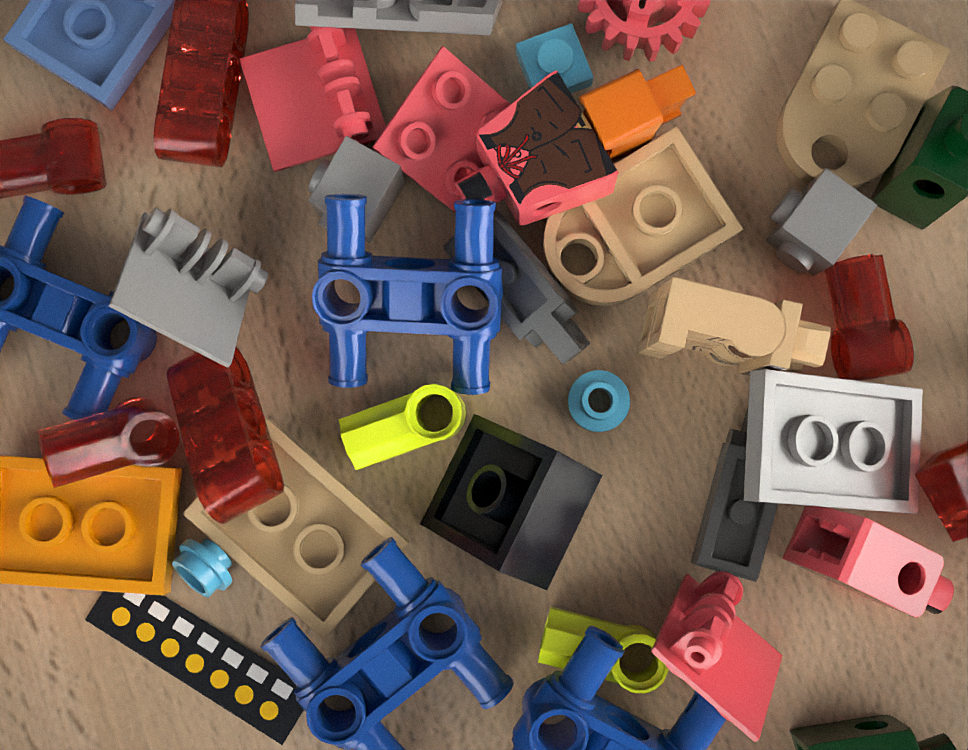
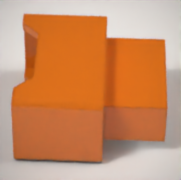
(631, 109)

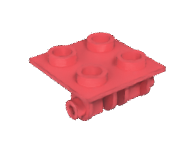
(313, 96)
(438, 125)
(719, 651)

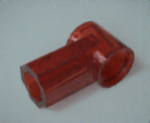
(58, 159)
(867, 335)
(103, 442)

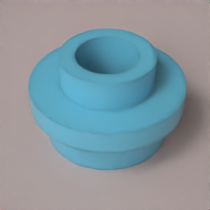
(579, 406)
(203, 566)

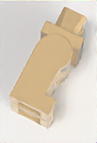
(730, 328)

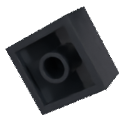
(511, 501)

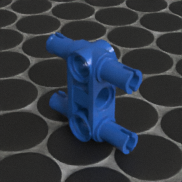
(409, 293)
(66, 312)
(388, 659)
(595, 722)

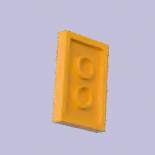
(90, 533)

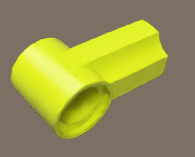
(397, 427)
(566, 630)

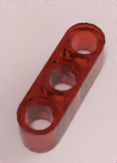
(201, 81)
(224, 435)

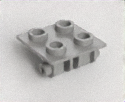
(185, 287)

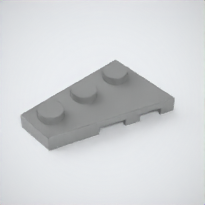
(434, 16)

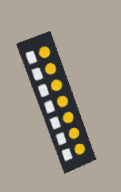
(201, 658)

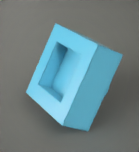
(552, 52)

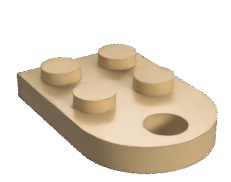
(857, 94)
(647, 229)

